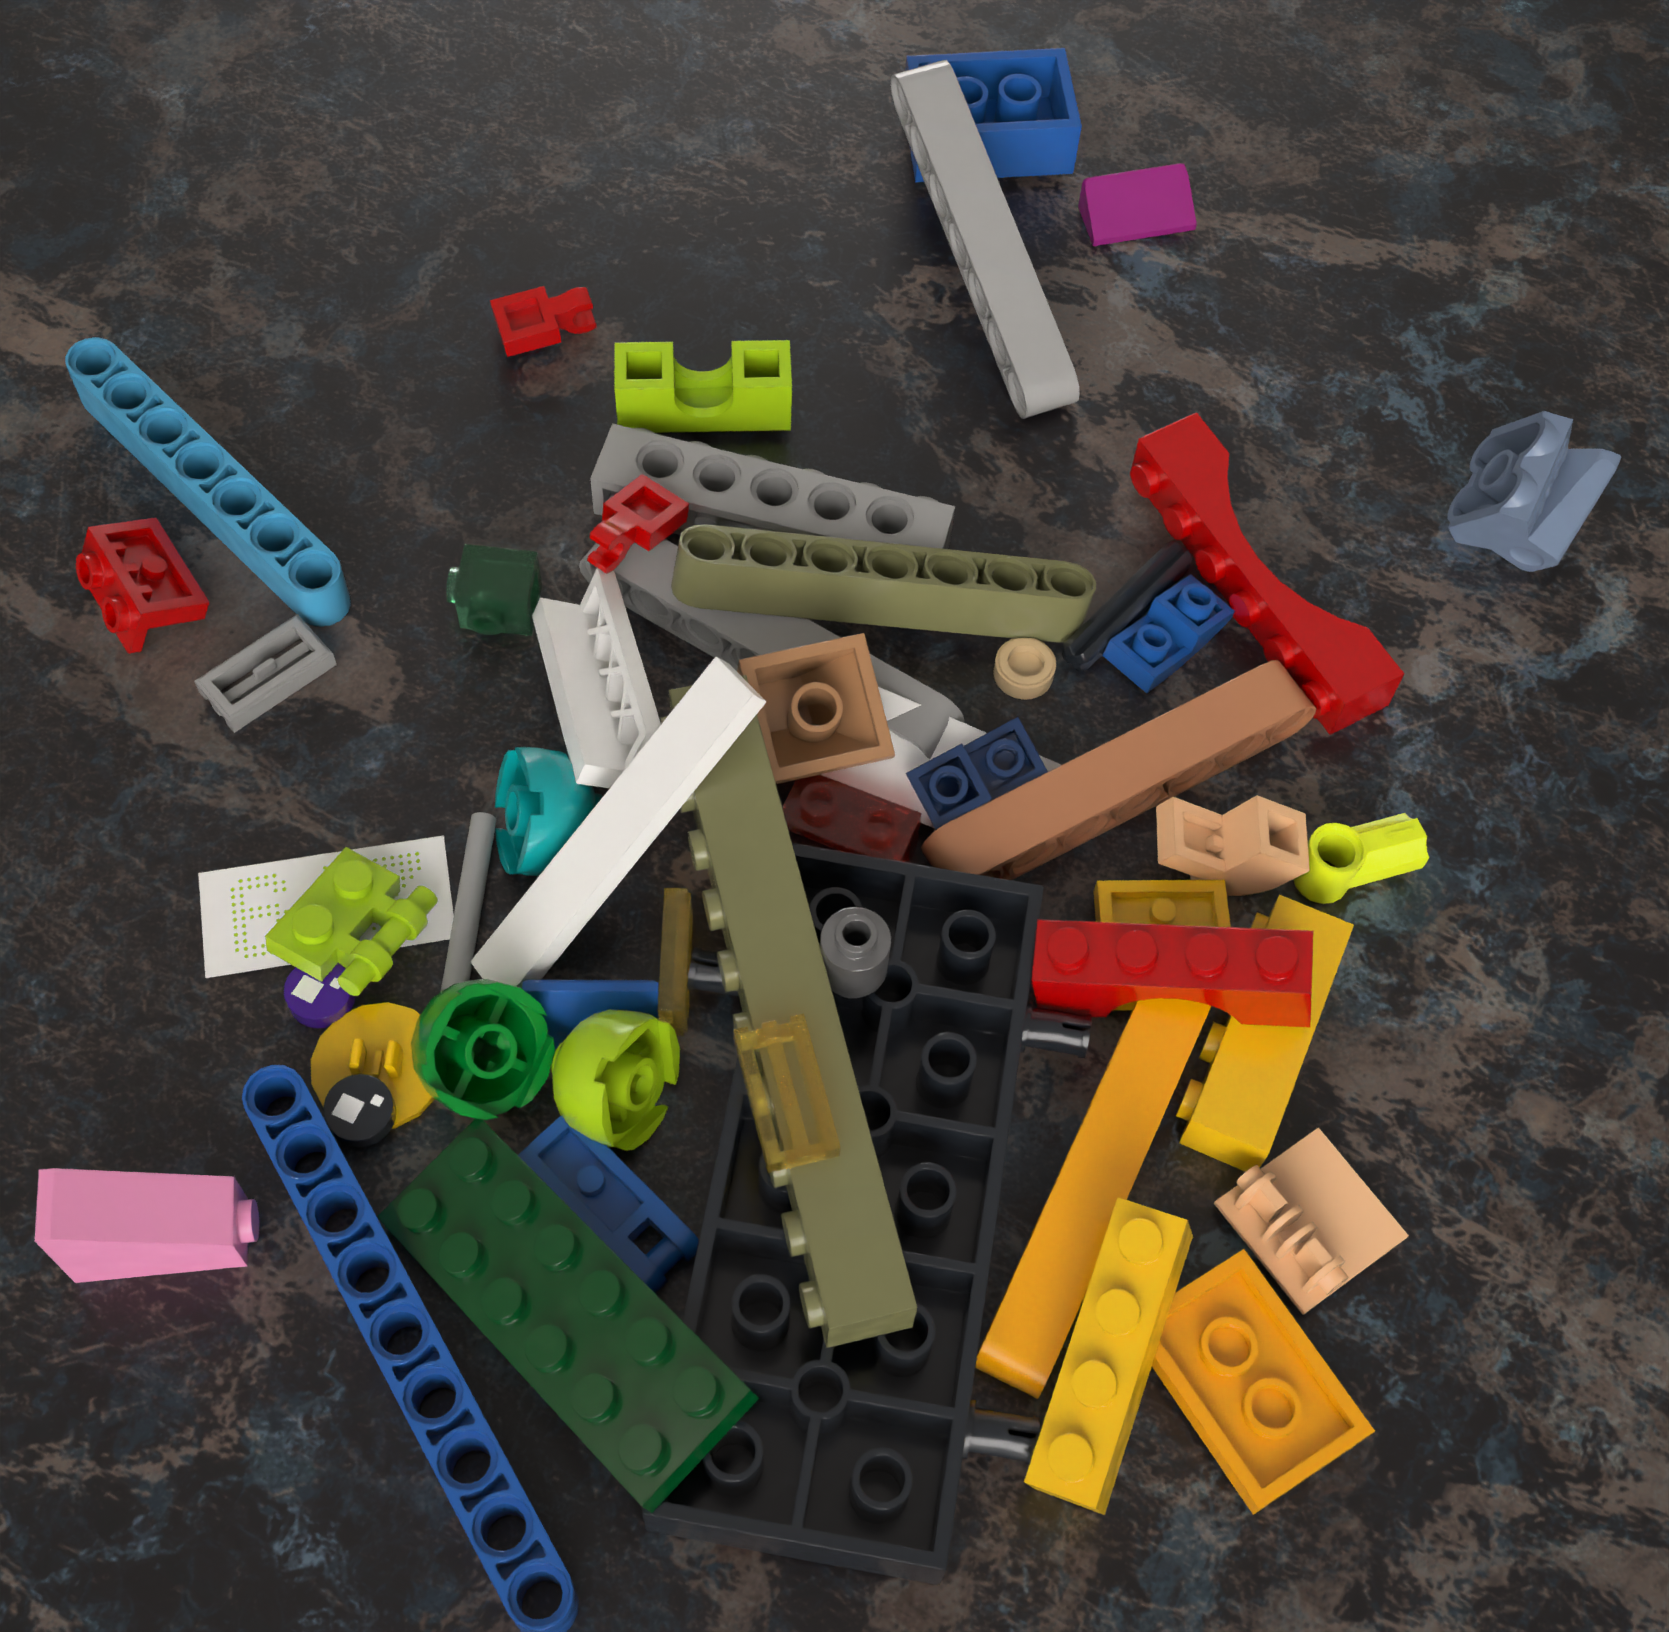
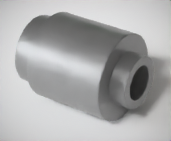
(855, 951)

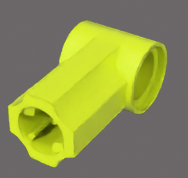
(1361, 855)

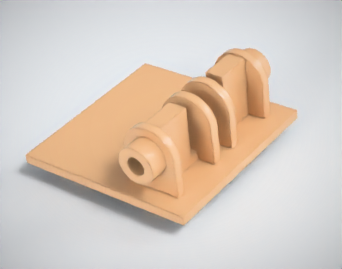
(1310, 1220)

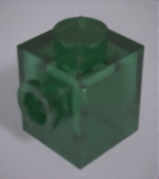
(495, 589)

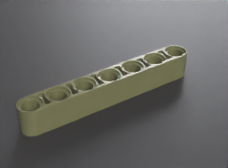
(880, 583)

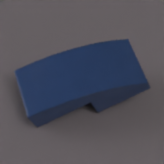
(976, 773)

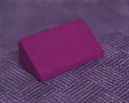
(1137, 204)

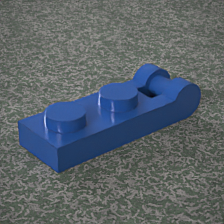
(610, 1200)

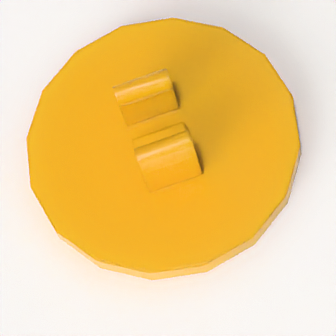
(377, 1044)

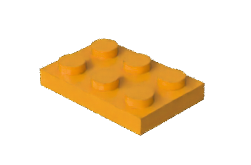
(1254, 1383)

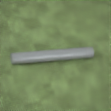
(469, 899)

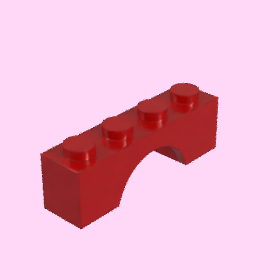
(1243, 971)

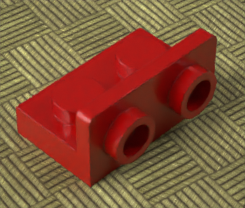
(138, 580)

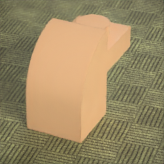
(1247, 847)

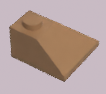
(819, 708)

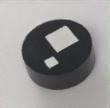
(359, 1110)

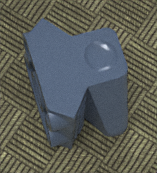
(1530, 491)

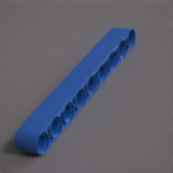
(424, 1368)

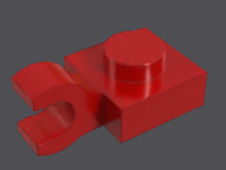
(533, 320)
(639, 515)

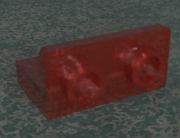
(851, 819)

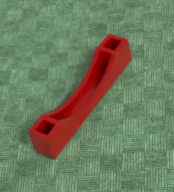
(1328, 657)

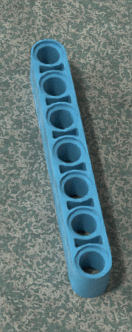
(209, 482)

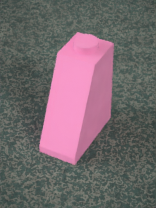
(142, 1223)

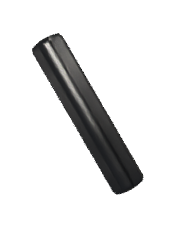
(1126, 605)

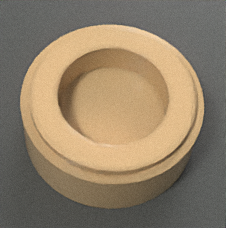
(1024, 668)

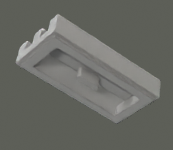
(271, 678)

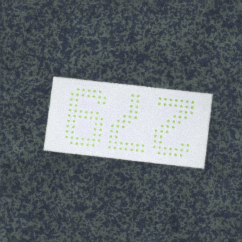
(248, 900)

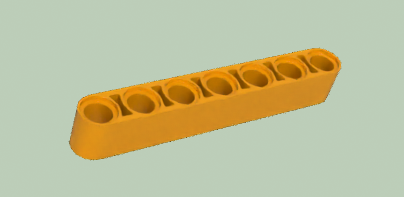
(1097, 1170)

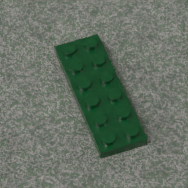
(568, 1314)

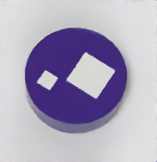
(317, 1002)

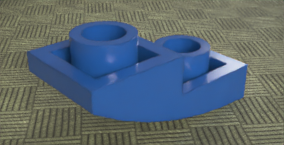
(1169, 634)

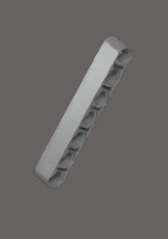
(984, 239)
(731, 636)

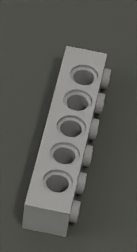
(754, 484)

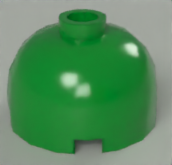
(482, 1048)

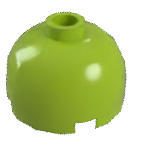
(613, 1075)

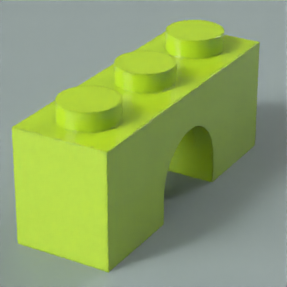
(742, 395)

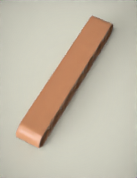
(1123, 776)

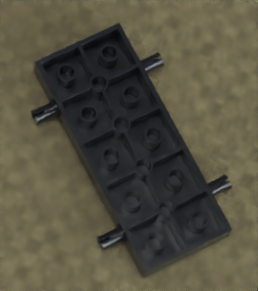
(866, 1439)

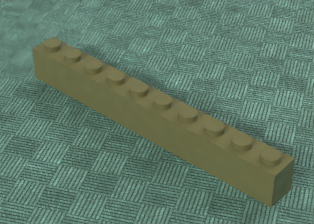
(777, 967)

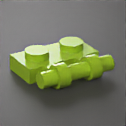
(338, 910)

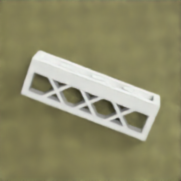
(596, 680)

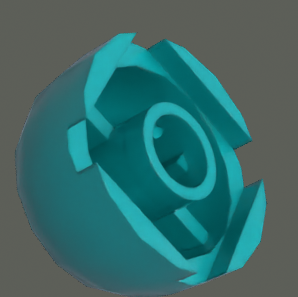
(540, 807)

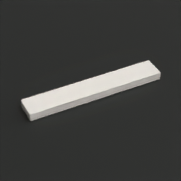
(620, 827)

